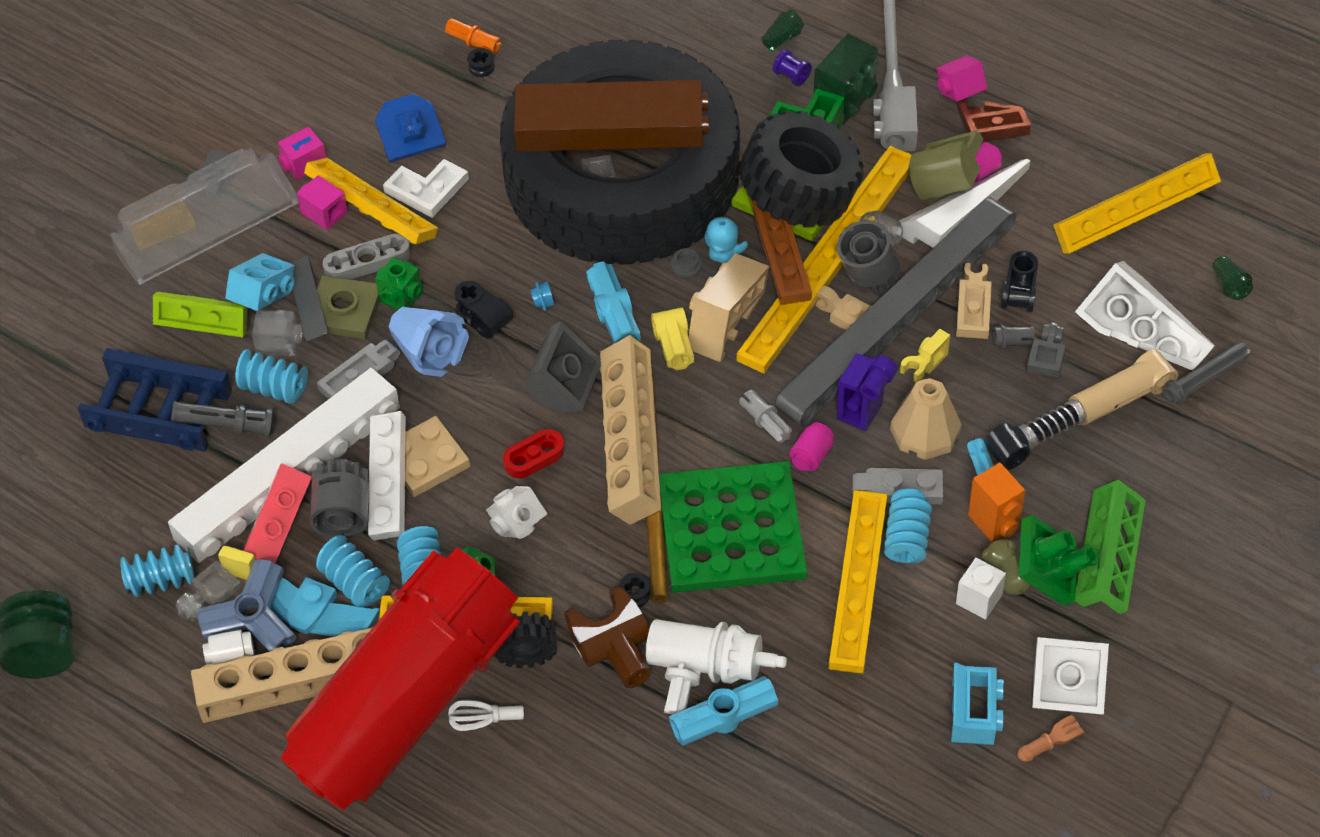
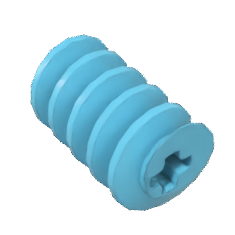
(270, 379)
(907, 527)
(415, 547)
(157, 571)
(351, 572)

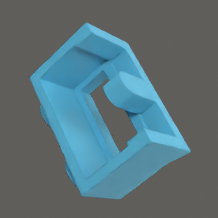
(974, 729)

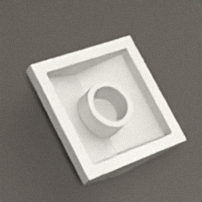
(1070, 675)

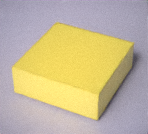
(236, 561)

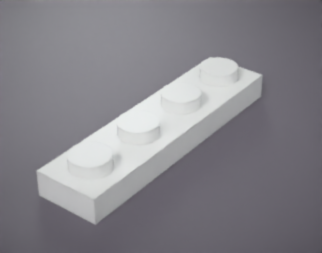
(387, 476)

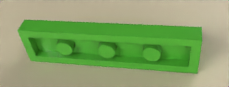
(1104, 535)

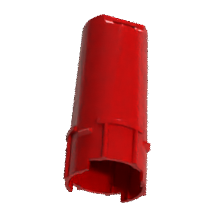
(400, 678)

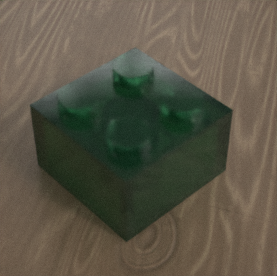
(849, 73)

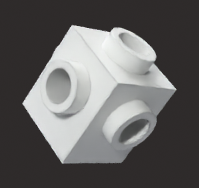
(515, 512)

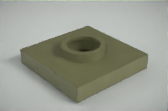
(355, 319)

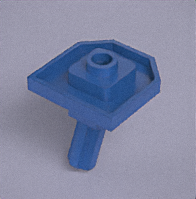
(408, 127)

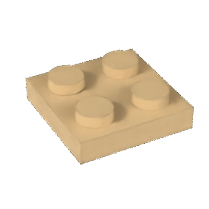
(431, 456)

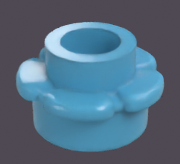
(542, 295)

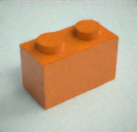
(996, 503)

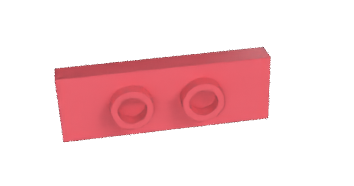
(277, 513)

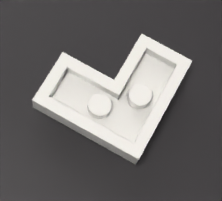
(427, 193)

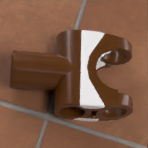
(613, 638)

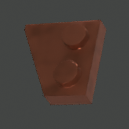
(994, 120)

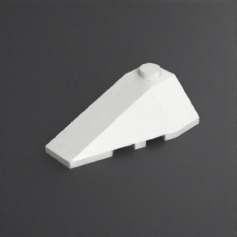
(1138, 314)

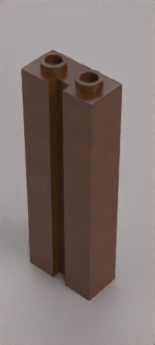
(610, 115)

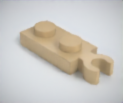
(974, 304)

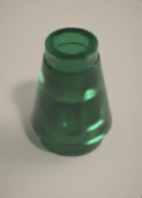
(783, 29)
(1232, 278)

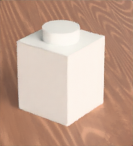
(980, 588)

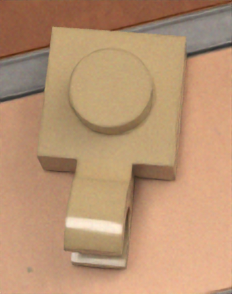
(843, 311)

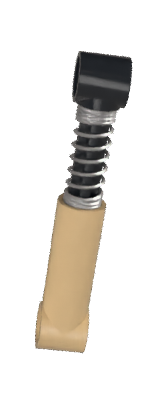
(1147, 375)

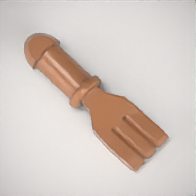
(1061, 733)

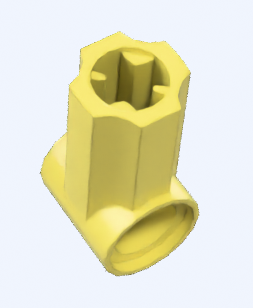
(671, 330)

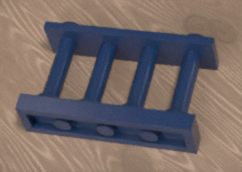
(151, 373)

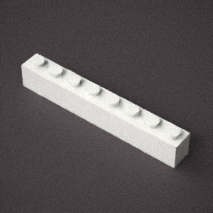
(313, 440)

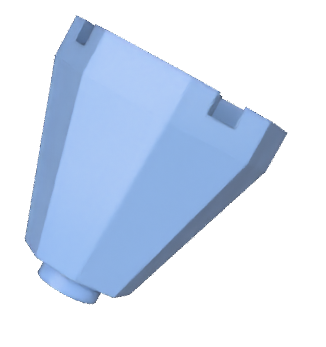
(429, 338)

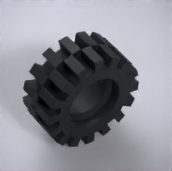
(529, 642)

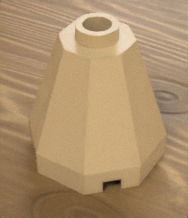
(926, 421)

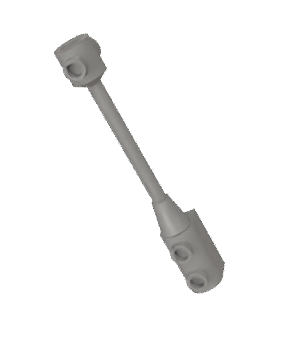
(895, 102)

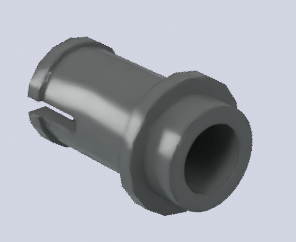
(1012, 336)

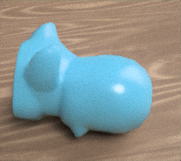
(722, 239)

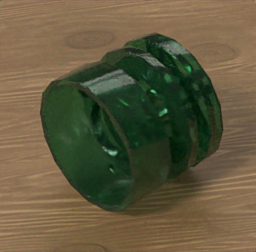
(36, 634)

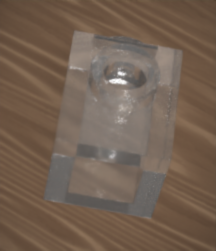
(276, 332)

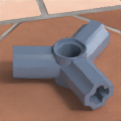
(260, 593)

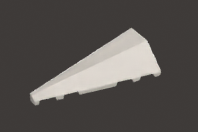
(941, 217)

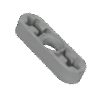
(372, 247)

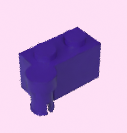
(863, 389)

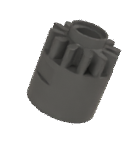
(868, 255)
(339, 499)

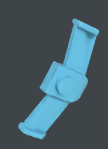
(313, 610)

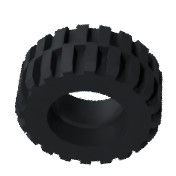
(793, 193)

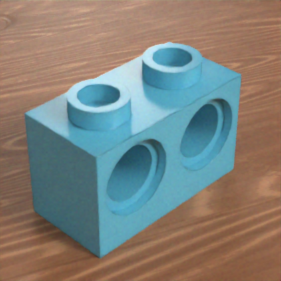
(260, 281)

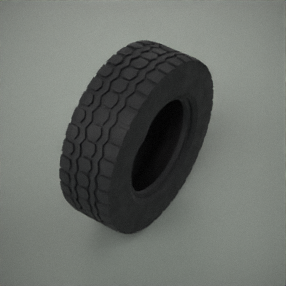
(630, 215)

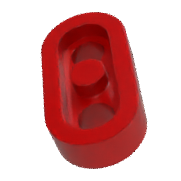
(532, 453)

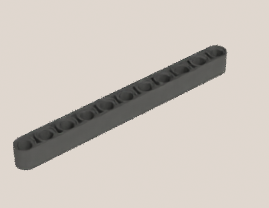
(896, 309)

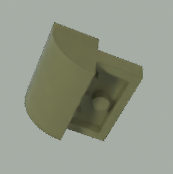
(946, 166)

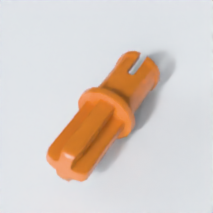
(473, 36)

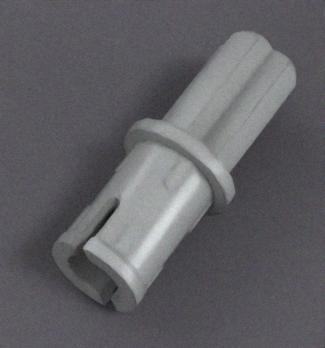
(766, 416)

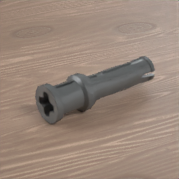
(238, 419)

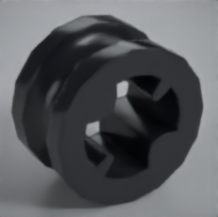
(484, 56)
(639, 581)

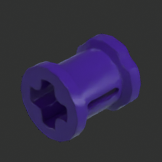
(792, 67)

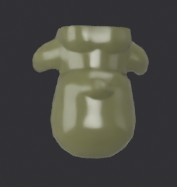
(1003, 556)

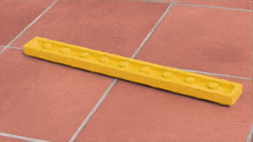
(824, 262)

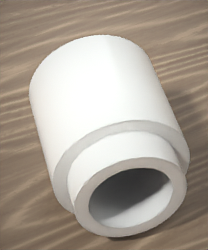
(228, 646)

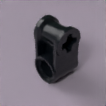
(1021, 280)
(481, 309)

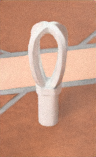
(489, 714)

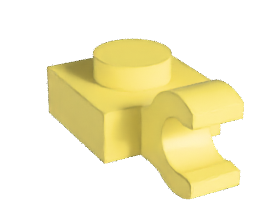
(931, 352)

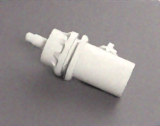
(696, 649)

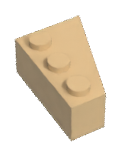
(723, 303)

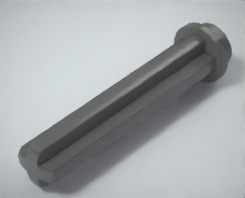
(1177, 391)

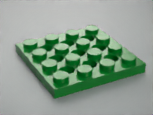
(716, 541)

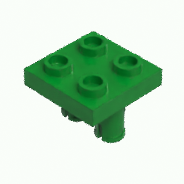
(1052, 559)

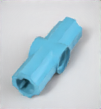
(612, 302)
(705, 719)

